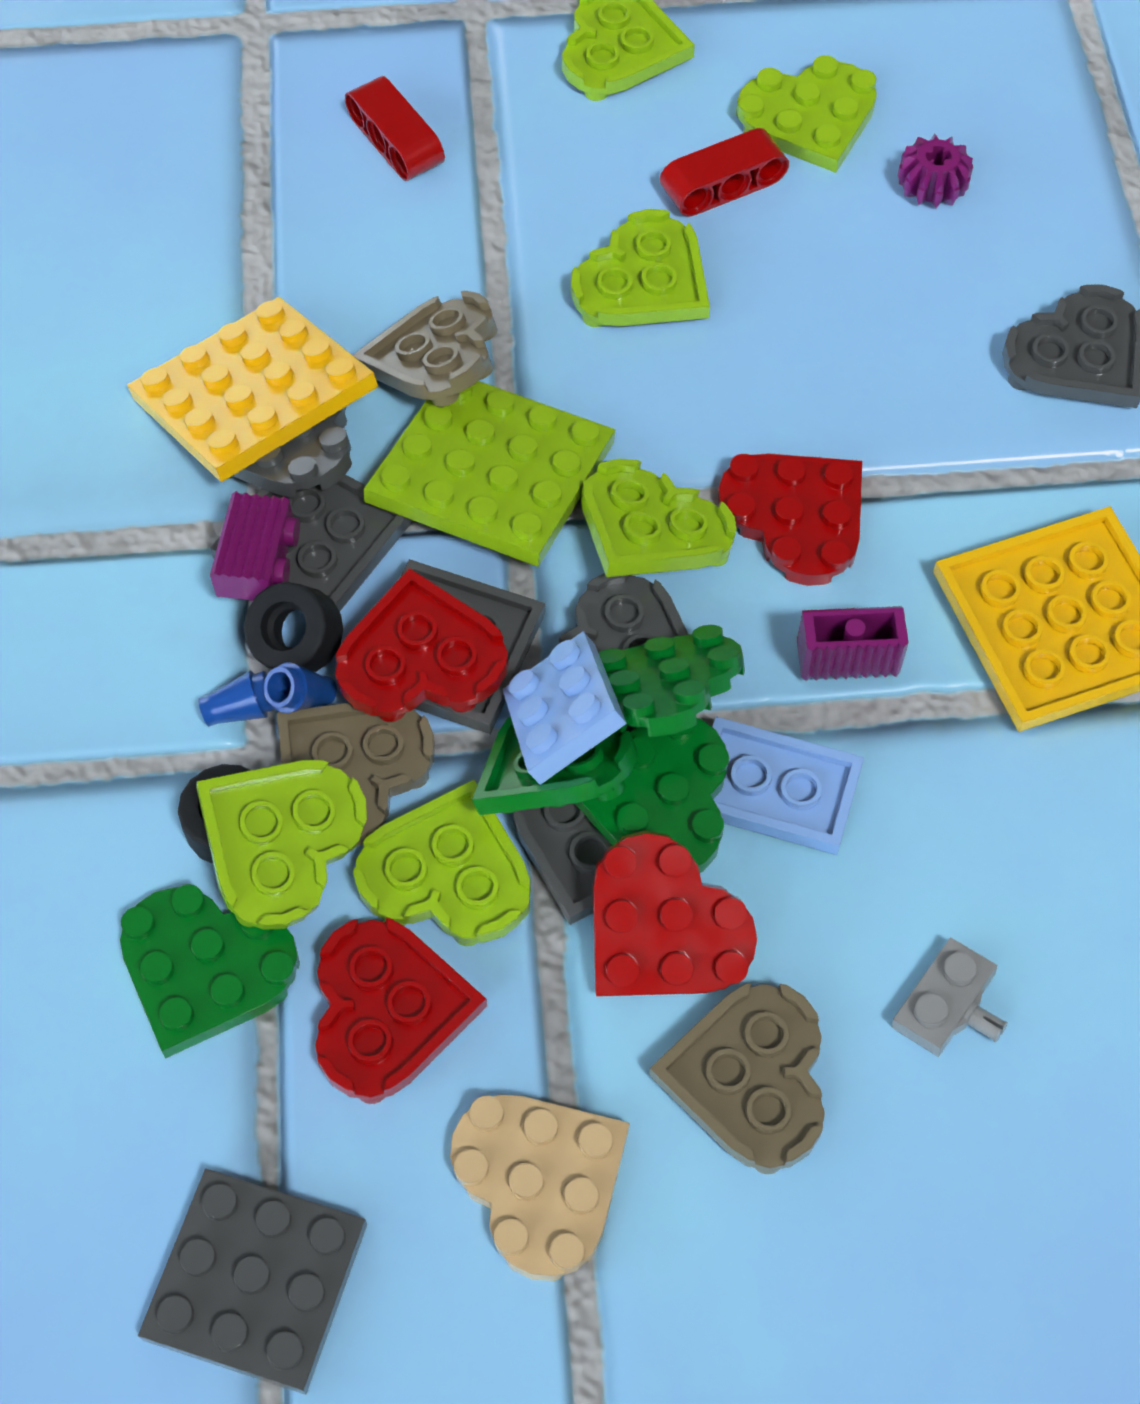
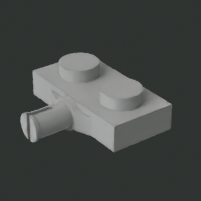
(949, 1000)

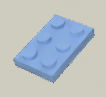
(562, 707)
(786, 786)

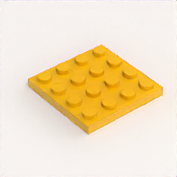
(251, 387)
(1052, 615)

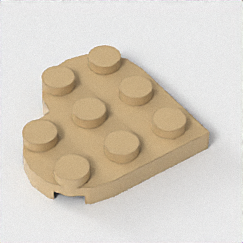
(543, 1176)

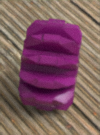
(935, 171)

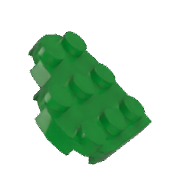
(672, 678)
(596, 774)
(670, 792)
(202, 967)

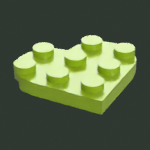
(621, 46)
(811, 114)
(644, 275)
(650, 524)
(276, 835)
(446, 867)

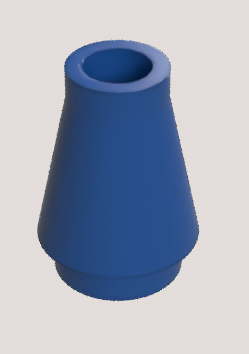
(297, 688)
(237, 701)

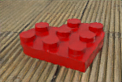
(799, 510)
(417, 649)
(662, 925)
(388, 1008)

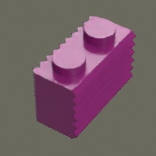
(254, 546)
(852, 642)

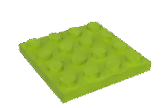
(491, 470)

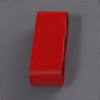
(394, 128)
(724, 172)

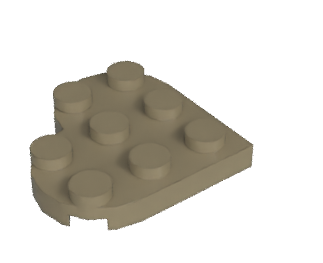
(435, 349)
(377, 753)
(749, 1076)

